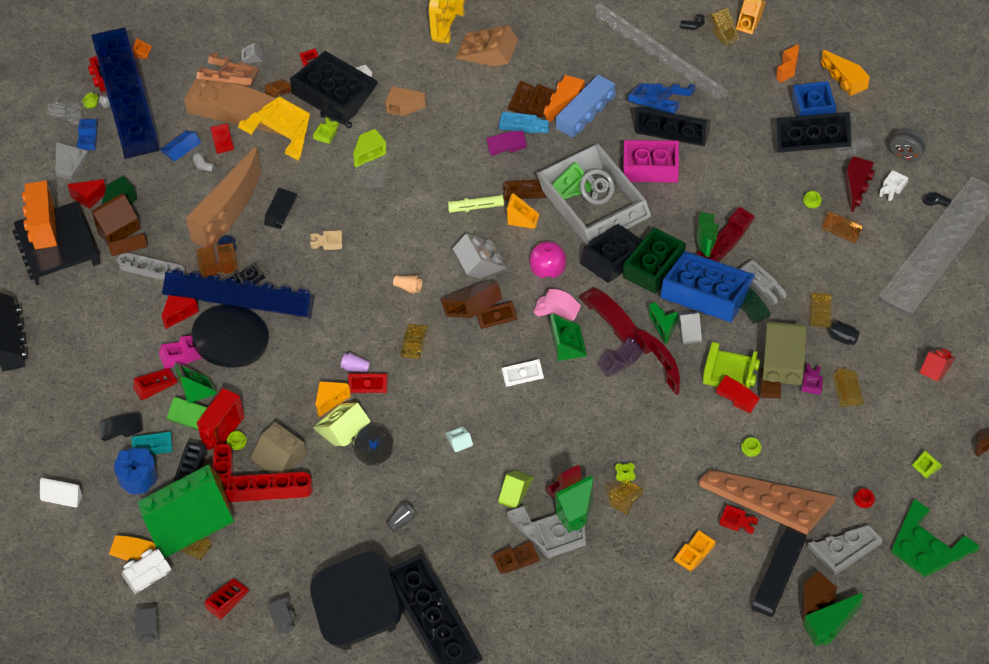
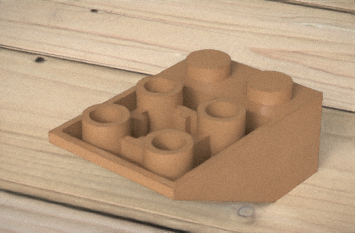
(488, 46)

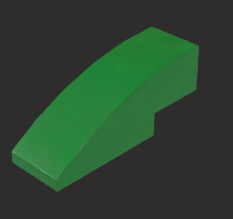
(706, 233)

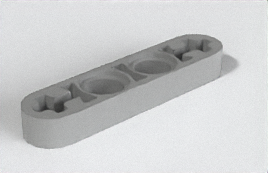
(148, 271)

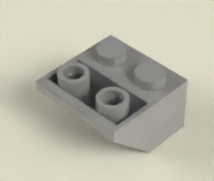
(478, 256)

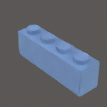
(585, 106)

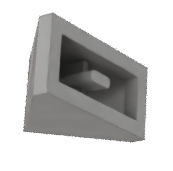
(689, 326)

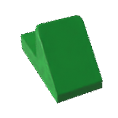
(663, 323)

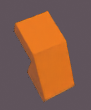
(789, 64)

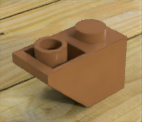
(404, 101)

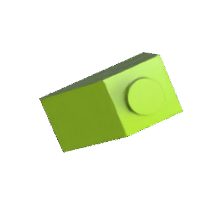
(369, 147)

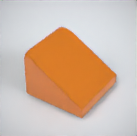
(140, 49)

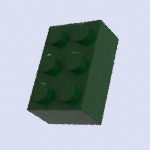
(653, 260)

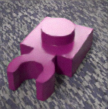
(812, 381)

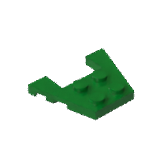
(922, 549)

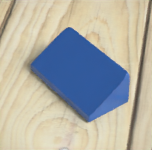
(181, 145)

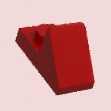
(221, 138)

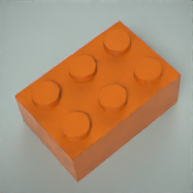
(39, 214)

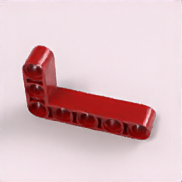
(253, 483)

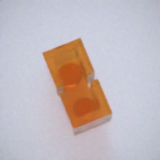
(207, 262)

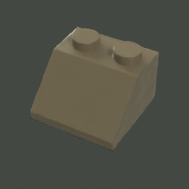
(278, 450)

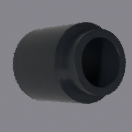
(844, 333)

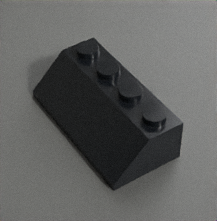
(672, 126)
(814, 132)
(11, 339)

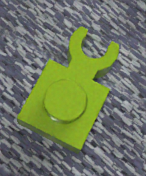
(326, 132)

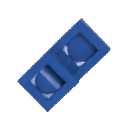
(87, 134)

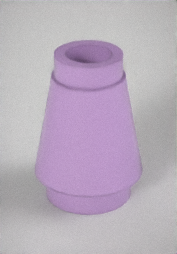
(354, 363)

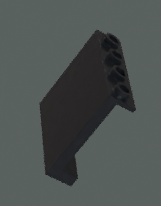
(72, 247)

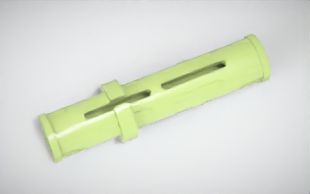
(477, 203)

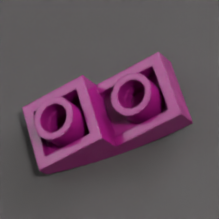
(507, 141)

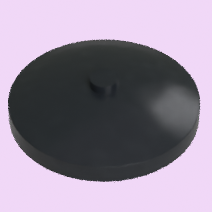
(230, 336)

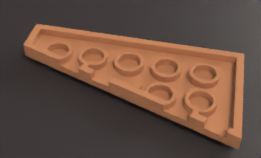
(782, 503)

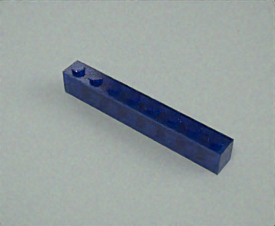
(237, 294)

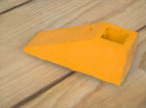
(848, 74)

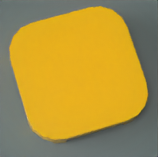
(442, 16)

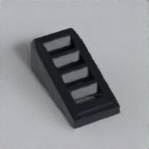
(194, 451)

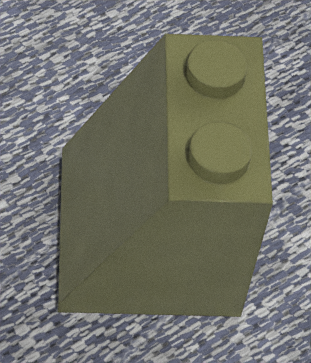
(784, 353)

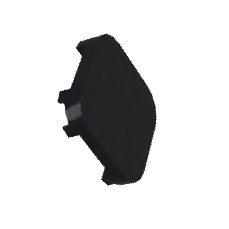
(356, 600)

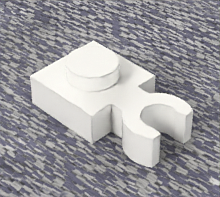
(893, 183)

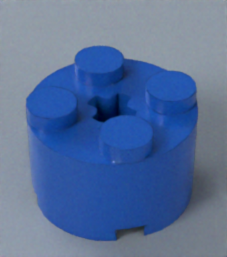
(135, 470)

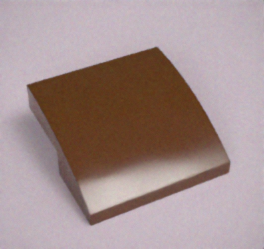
(530, 99)

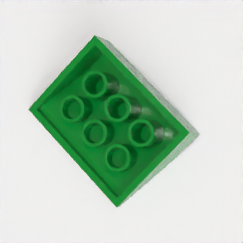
(186, 511)

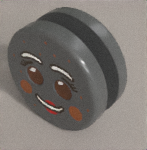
(908, 145)

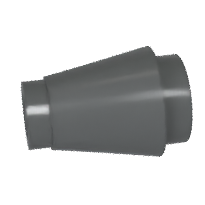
(402, 516)

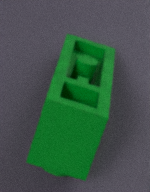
(829, 621)

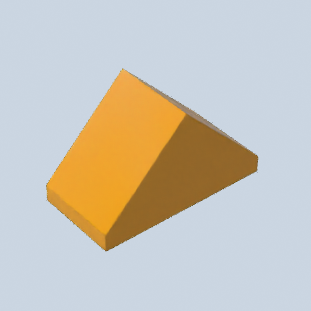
(521, 213)
(330, 395)

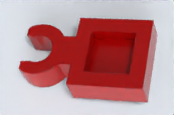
(735, 519)

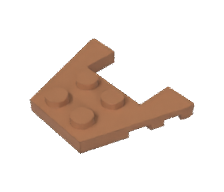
(230, 72)

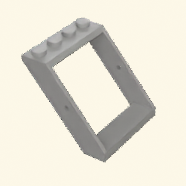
(588, 159)

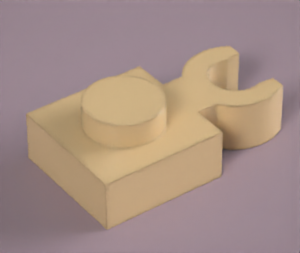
(329, 240)

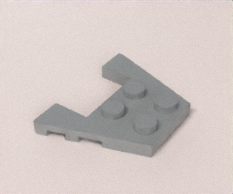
(548, 533)

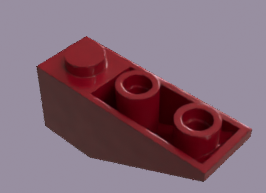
(857, 177)

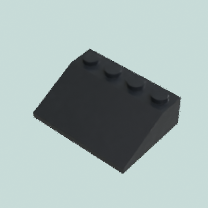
(332, 86)

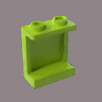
(733, 365)

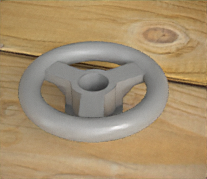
(603, 186)

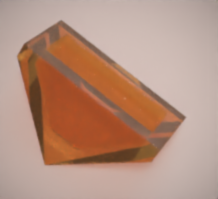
(277, 88)
(842, 227)

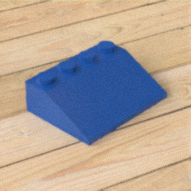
(707, 286)

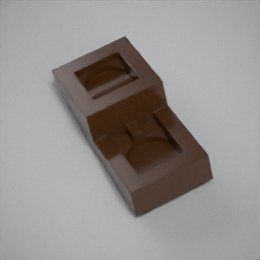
(769, 389)
(511, 560)

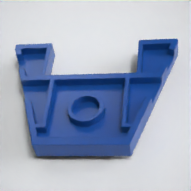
(656, 95)

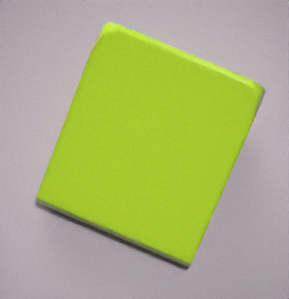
(926, 464)

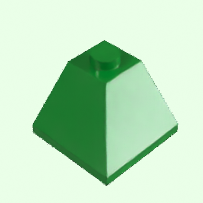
(574, 504)

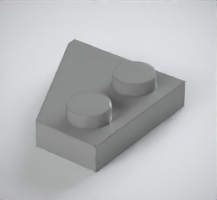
(69, 160)

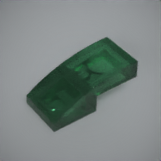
(755, 307)

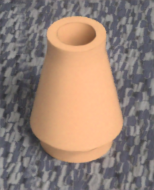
(408, 283)

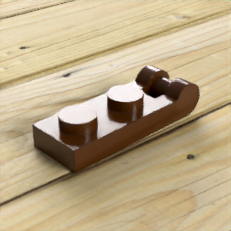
(523, 189)

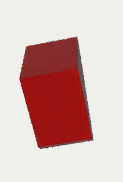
(87, 192)
(177, 310)

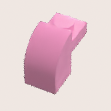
(557, 303)

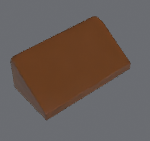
(127, 245)
(496, 315)

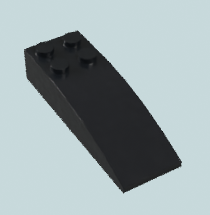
(432, 614)

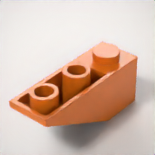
(566, 92)

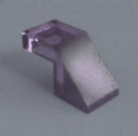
(616, 361)

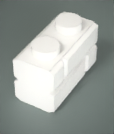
(145, 571)

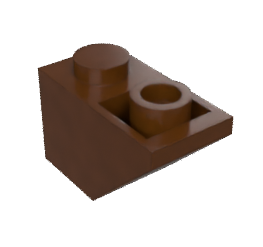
(817, 593)

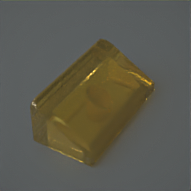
(847, 388)

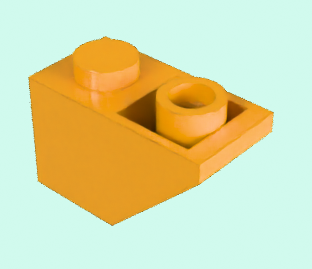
(750, 15)

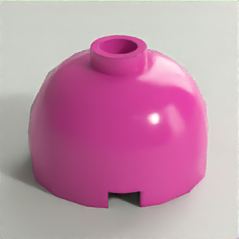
(547, 259)

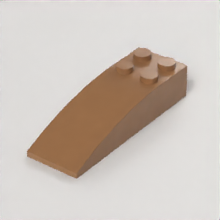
(226, 102)
(224, 202)

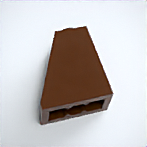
(472, 300)

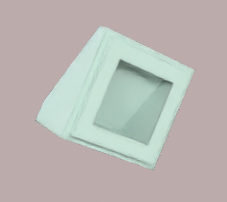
(459, 439)

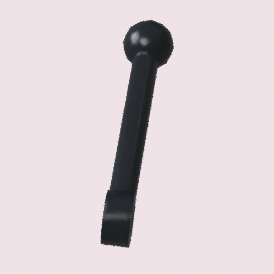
(323, 114)

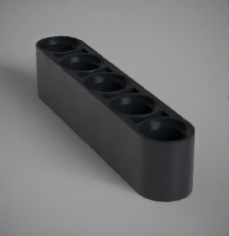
(779, 572)

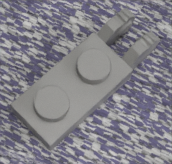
(764, 282)

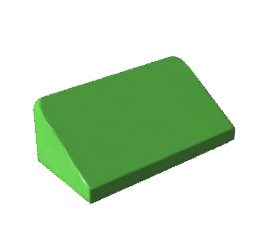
(185, 413)

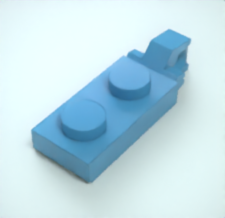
(523, 122)

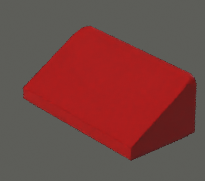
(368, 383)

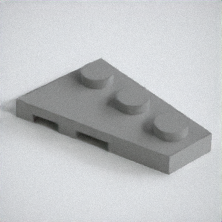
(844, 550)

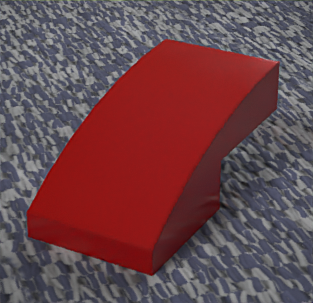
(738, 393)

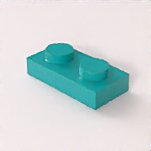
(155, 443)

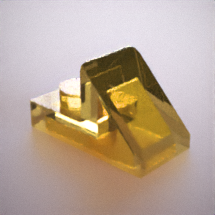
(725, 27)
(624, 495)

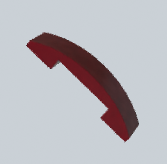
(731, 234)
(610, 312)
(652, 344)
(565, 480)

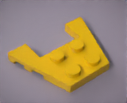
(284, 119)

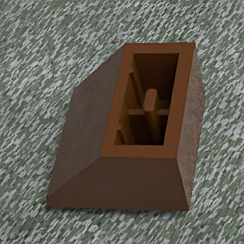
(115, 219)

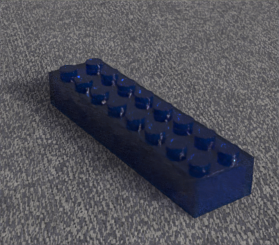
(125, 93)

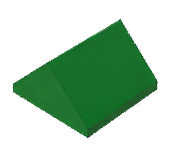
(567, 338)
(194, 384)

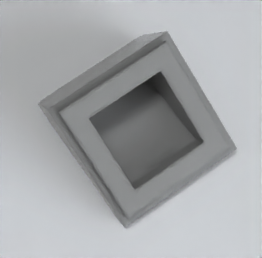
(252, 54)

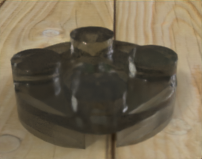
(371, 456)

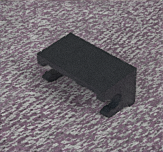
(279, 208)

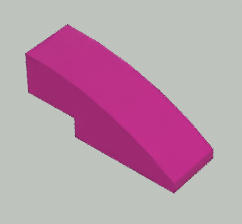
(179, 352)

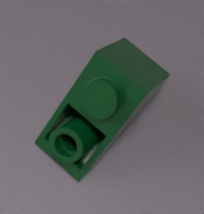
(118, 187)

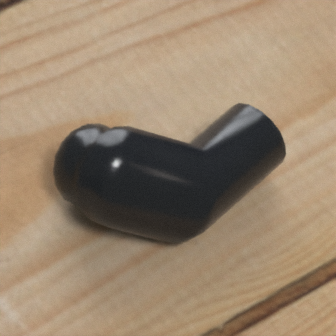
(693, 25)
(936, 198)

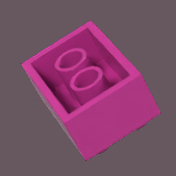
(651, 161)

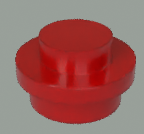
(864, 498)

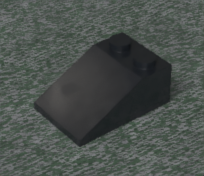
(609, 252)

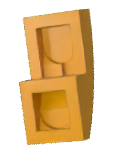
(130, 547)
(693, 553)

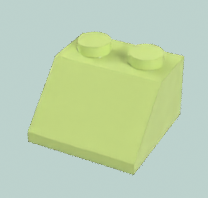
(342, 423)

